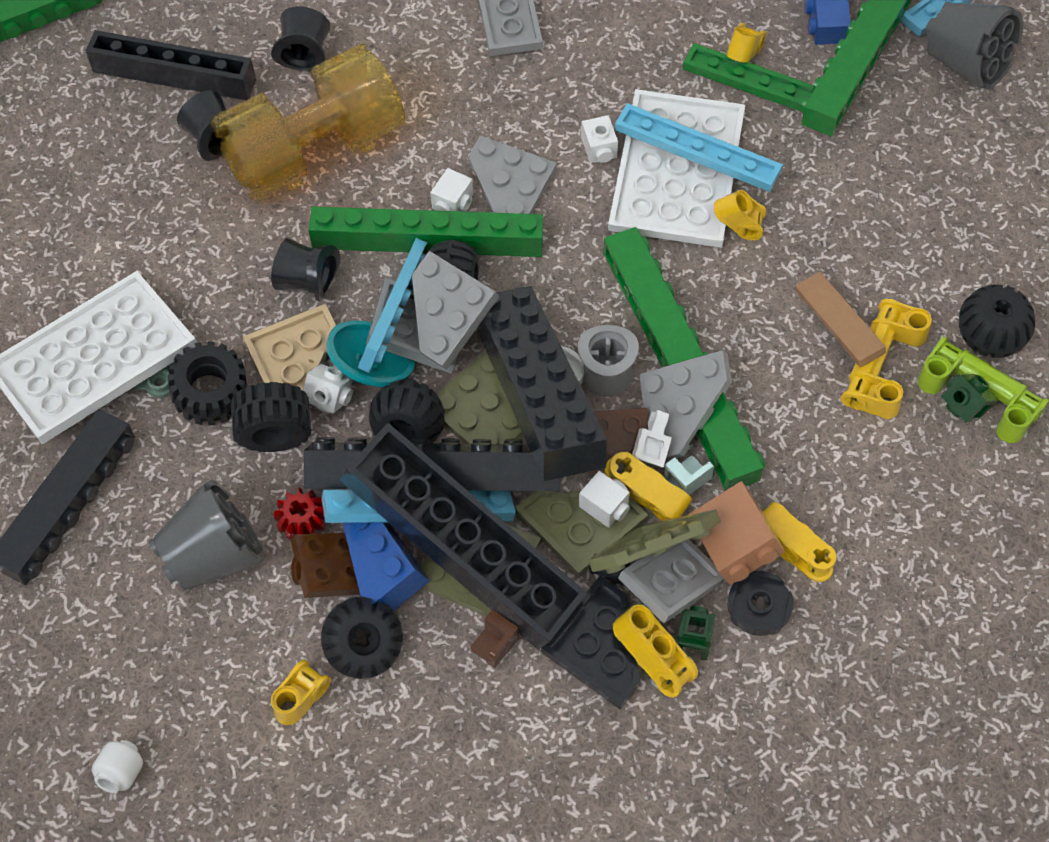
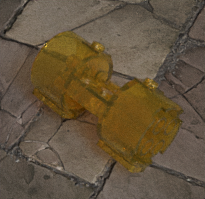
(354, 101)

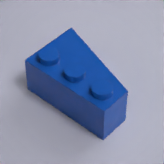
(827, 20)
(383, 563)

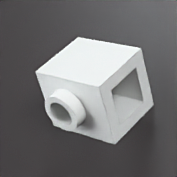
(599, 139)
(452, 192)
(605, 499)

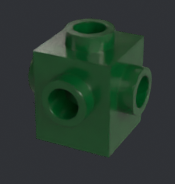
(968, 397)

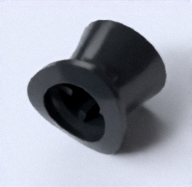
(301, 38)
(195, 119)
(304, 268)

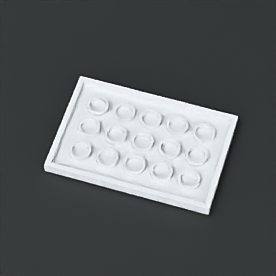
(669, 193)
(91, 356)

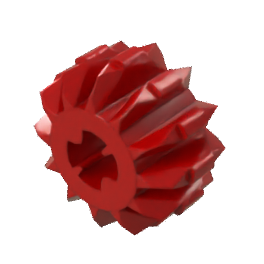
(291, 522)

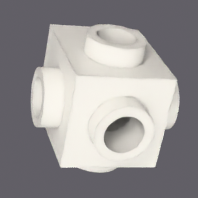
(328, 388)

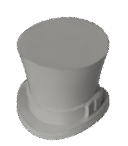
(608, 359)

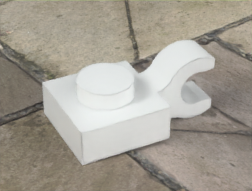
(651, 444)

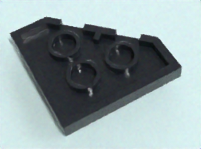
(590, 648)

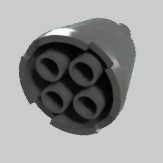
(975, 40)
(206, 539)

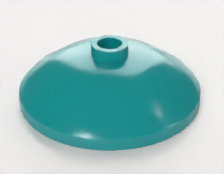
(346, 347)

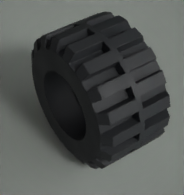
(202, 362)
(270, 417)

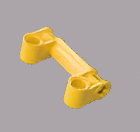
(864, 381)

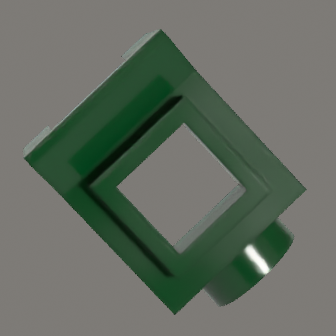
(699, 617)

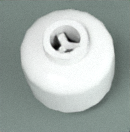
(117, 766)

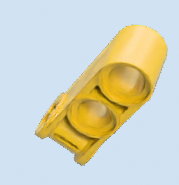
(648, 487)
(800, 544)
(654, 649)

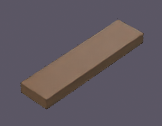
(840, 319)

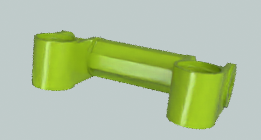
(1022, 405)

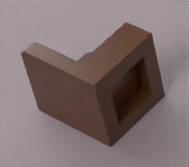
(496, 639)

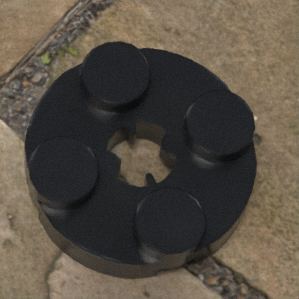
(756, 621)

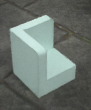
(689, 474)

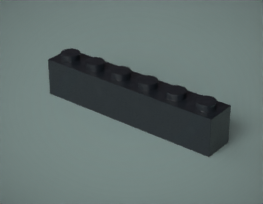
(171, 65)
(63, 496)

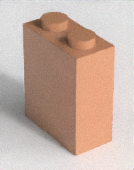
(743, 536)

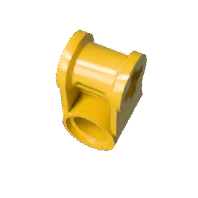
(745, 43)
(741, 214)
(302, 687)

